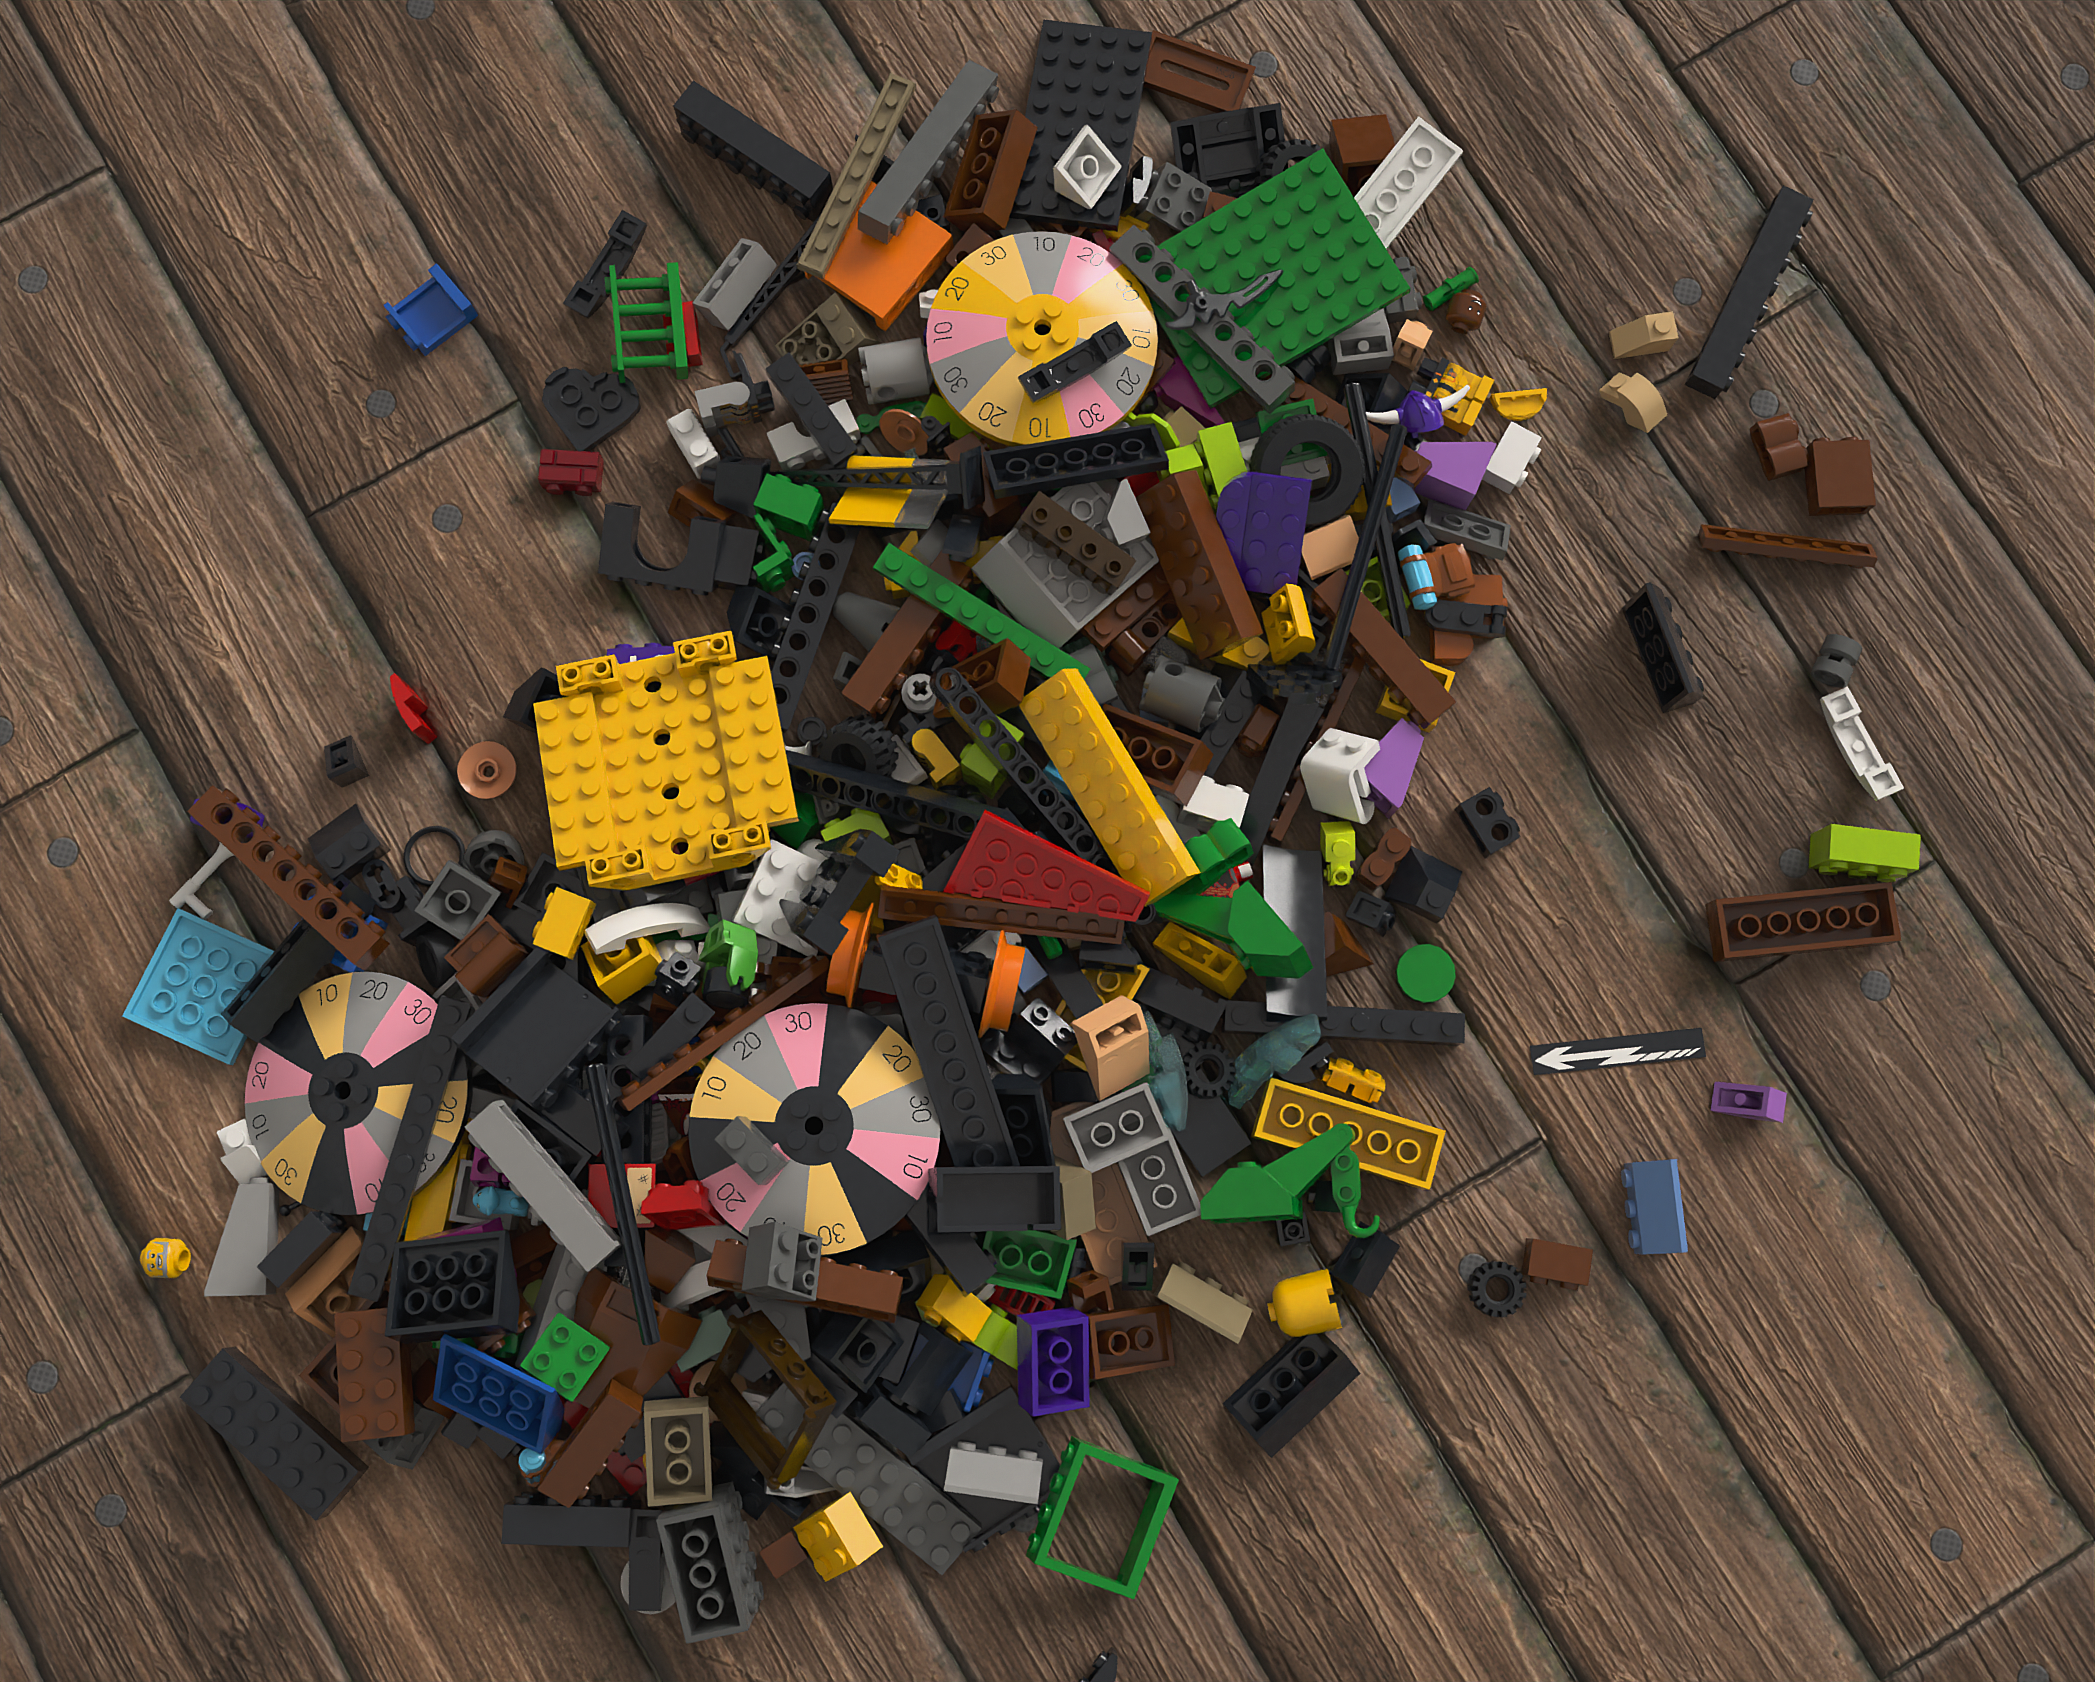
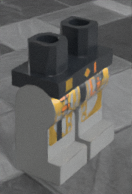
(734, 404)

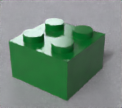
(789, 506)

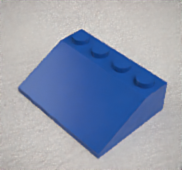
(497, 1395)

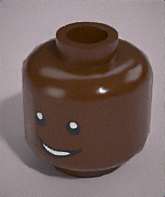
(1466, 311)

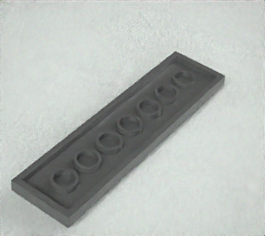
(878, 1481)

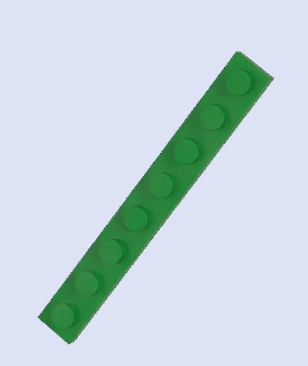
(971, 611)

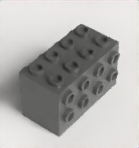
(711, 1565)

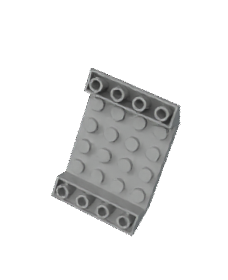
(1042, 589)

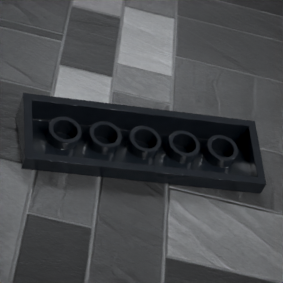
(1075, 460)
(1296, 895)

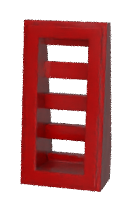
(1048, 1303)

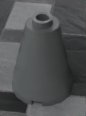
(863, 617)

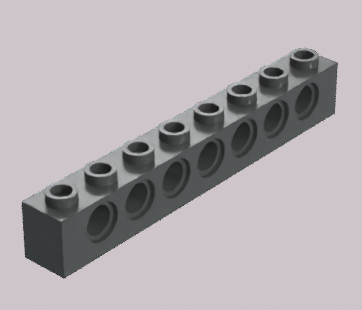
(1267, 393)

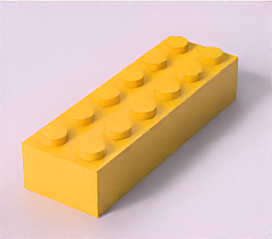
(1382, 1141)

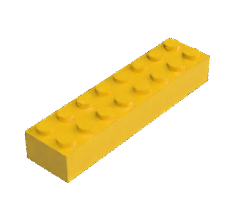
(1107, 785)

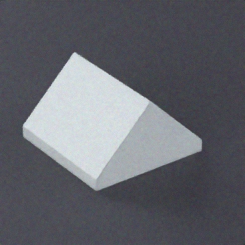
(1085, 169)

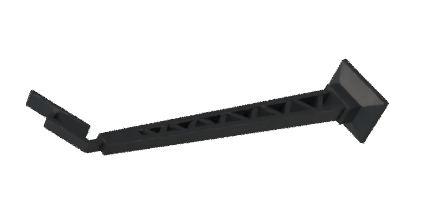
(742, 326)
(962, 476)

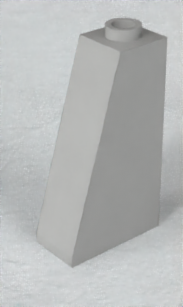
(246, 1241)

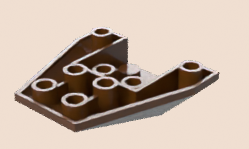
(609, 1314)

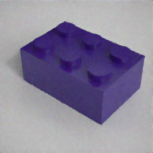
(1053, 1361)

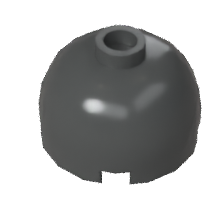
(485, 850)

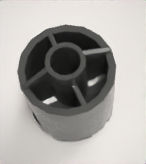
(1182, 694)

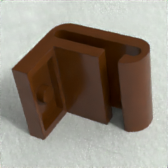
(485, 957)

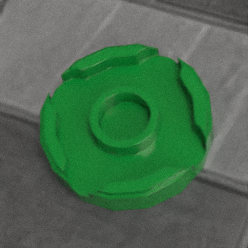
(1425, 973)

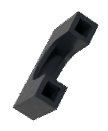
(623, 558)

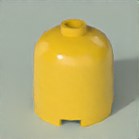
(1303, 1305)

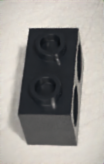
(1480, 825)

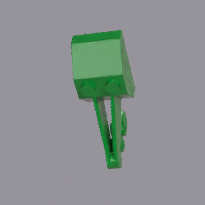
(1242, 923)
(1276, 1189)

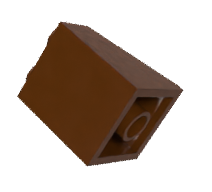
(1359, 147)

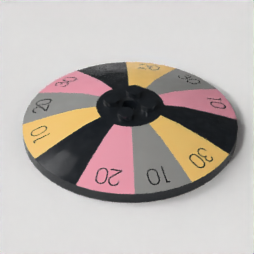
(359, 1033)
(874, 1113)

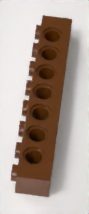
(211, 813)

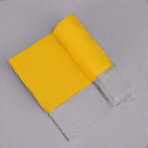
(887, 505)

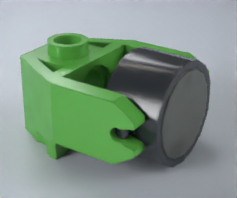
(730, 965)

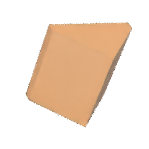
(1329, 547)

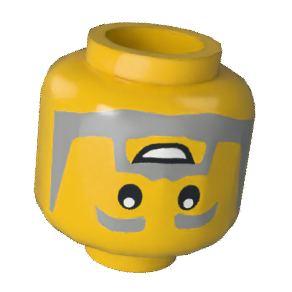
(165, 1258)

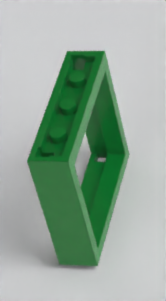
(1145, 1531)

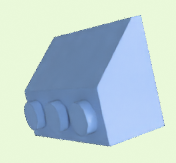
(1654, 1207)

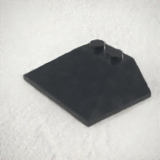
(1227, 146)

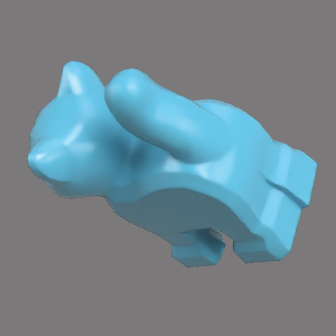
(500, 1201)

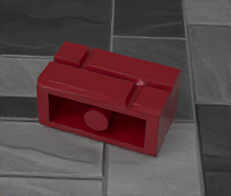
(570, 471)

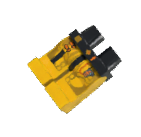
(1446, 380)
(930, 751)

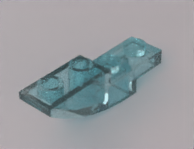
(1274, 1051)
(1170, 1080)

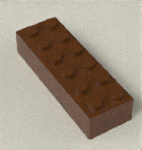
(1198, 565)
(1803, 922)

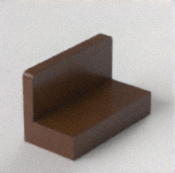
(697, 500)

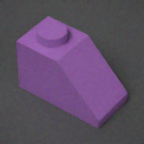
(1749, 1101)

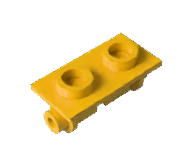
(1366, 1082)

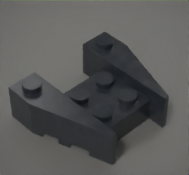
(837, 885)

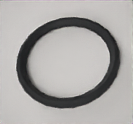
(406, 858)

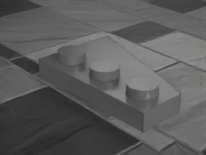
(788, 1319)

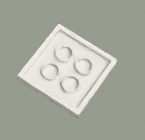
(779, 875)

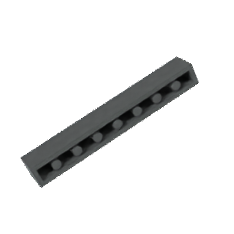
(927, 153)

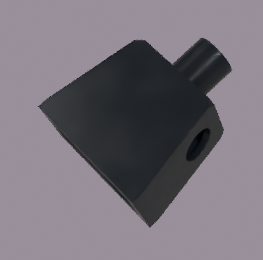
(737, 482)

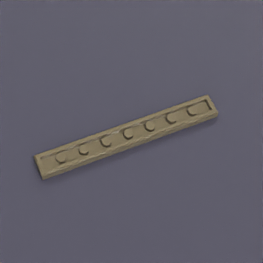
(856, 176)

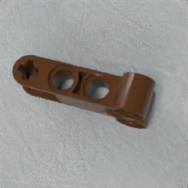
(1132, 646)

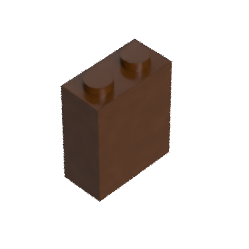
(1839, 477)

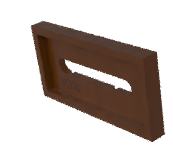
(1201, 61)

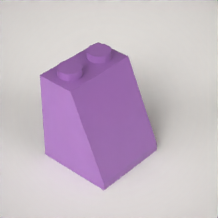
(1454, 471)
(1393, 766)

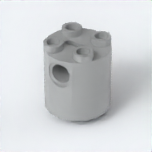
(895, 370)

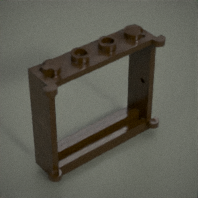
(740, 1418)

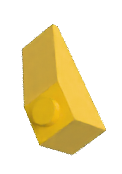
(1201, 959)

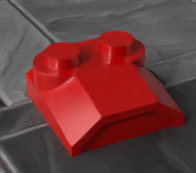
(680, 1206)

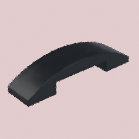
(619, 250)
(1075, 363)

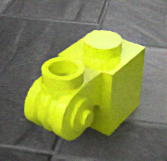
(1338, 849)

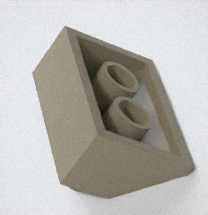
(1204, 1301)

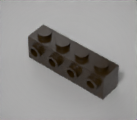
(1074, 544)

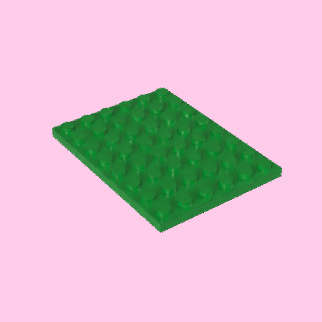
(1328, 258)

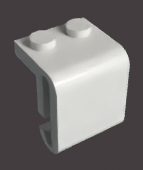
(1337, 775)

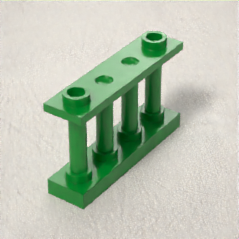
(671, 308)

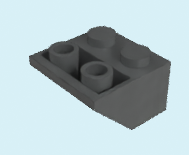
(782, 1262)

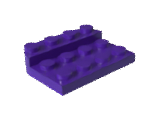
(1264, 527)

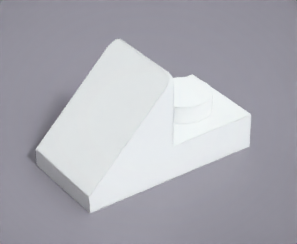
(240, 1155)

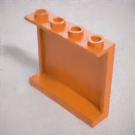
(888, 275)

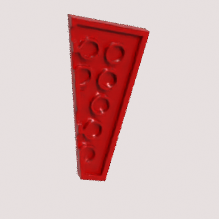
(1030, 871)

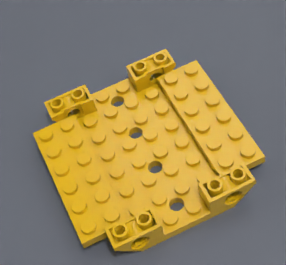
(611, 777)

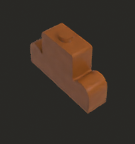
(1454, 648)

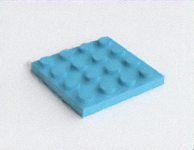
(193, 982)

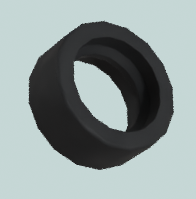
(431, 950)

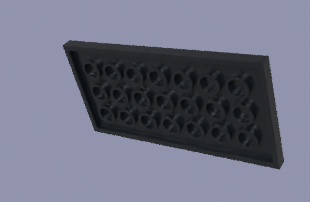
(1080, 80)

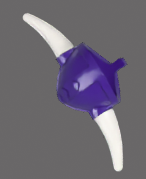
(1419, 412)

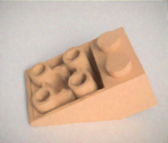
(1114, 1045)

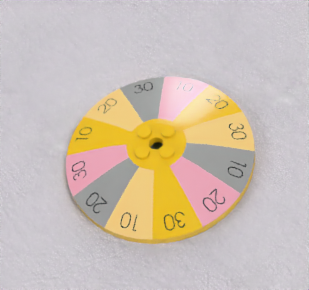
(986, 336)

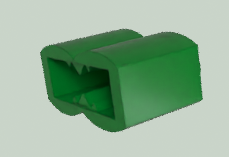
(1218, 850)

